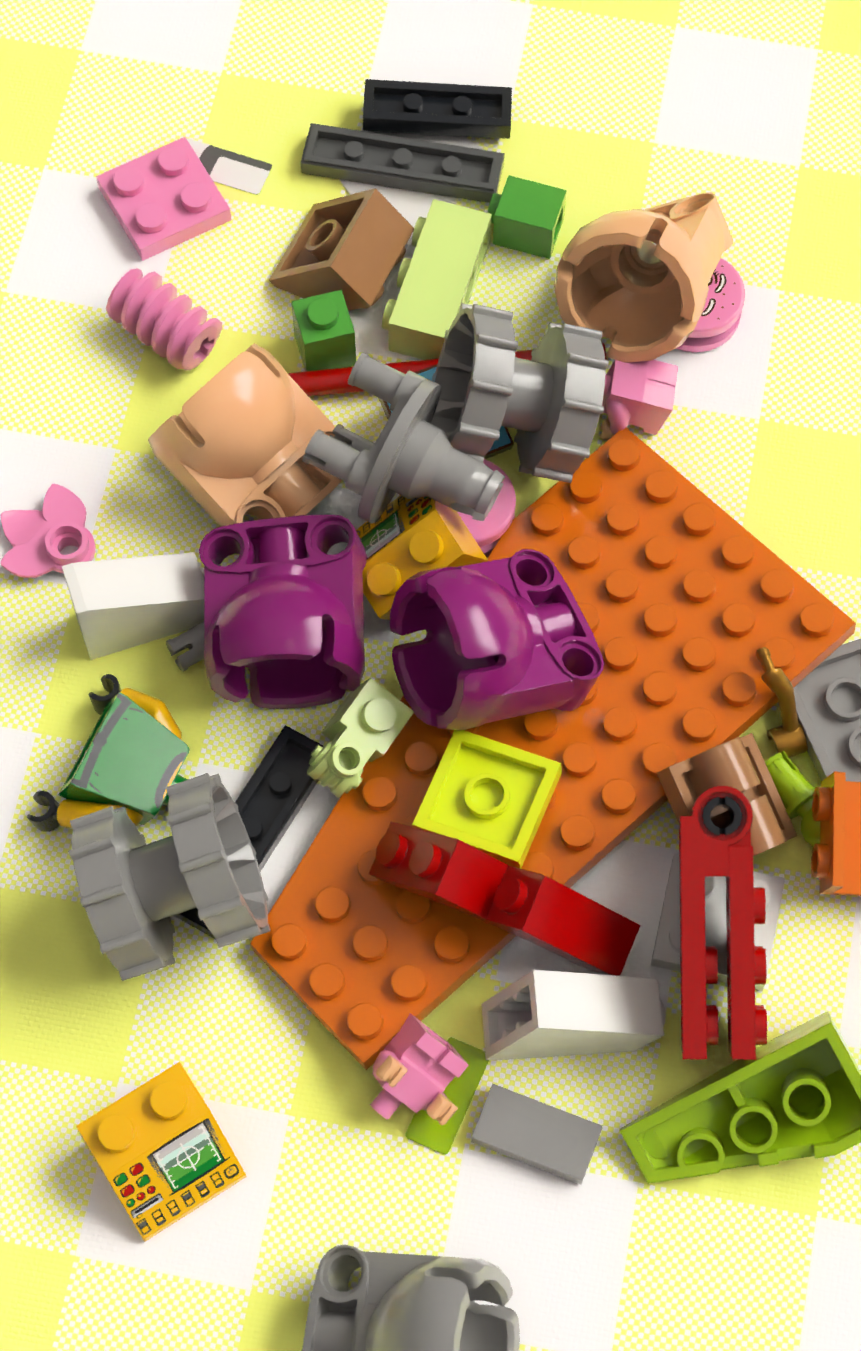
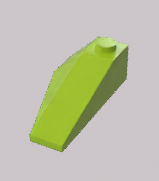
(781, 1107)

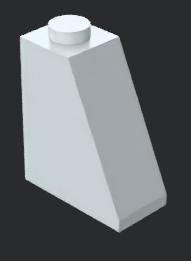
(135, 599)
(572, 1015)

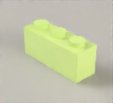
(437, 278)

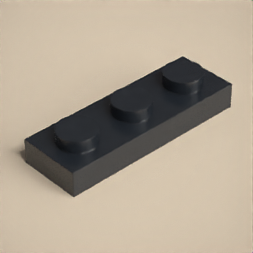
(437, 108)

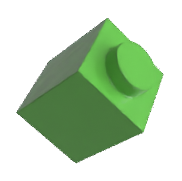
(527, 216)
(324, 331)

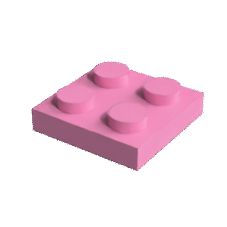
(164, 198)

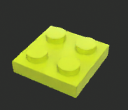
(489, 796)

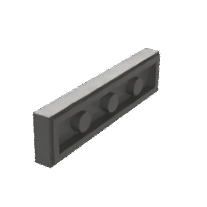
(402, 163)

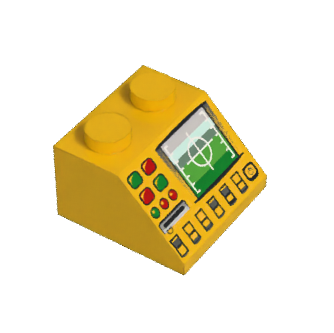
(412, 539)
(161, 1151)

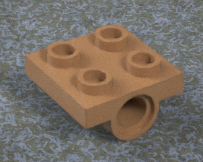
(740, 767)

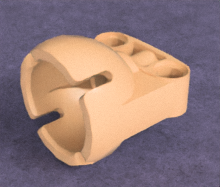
(638, 290)
(245, 443)

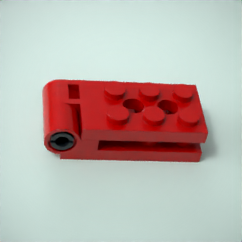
(711, 853)

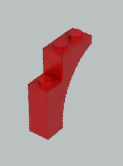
(505, 897)

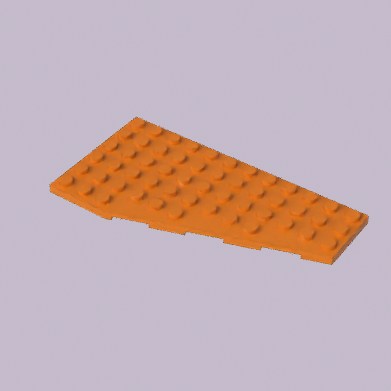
(678, 618)

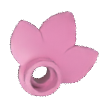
(43, 534)

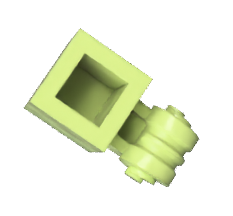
(359, 733)

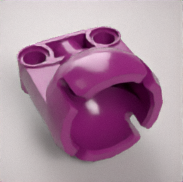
(284, 611)
(496, 642)

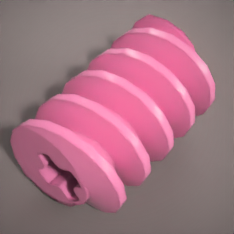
(162, 319)

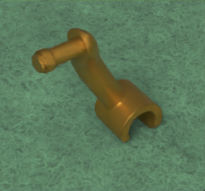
(790, 735)

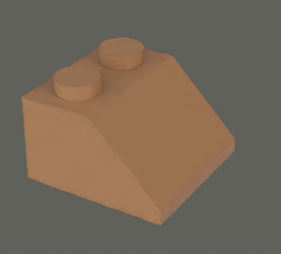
(345, 247)

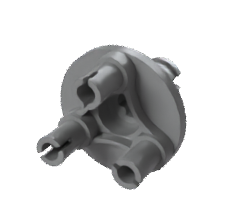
(409, 453)

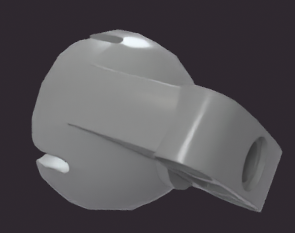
(409, 1304)

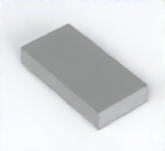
(536, 1134)

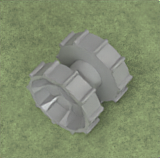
(547, 399)
(138, 886)

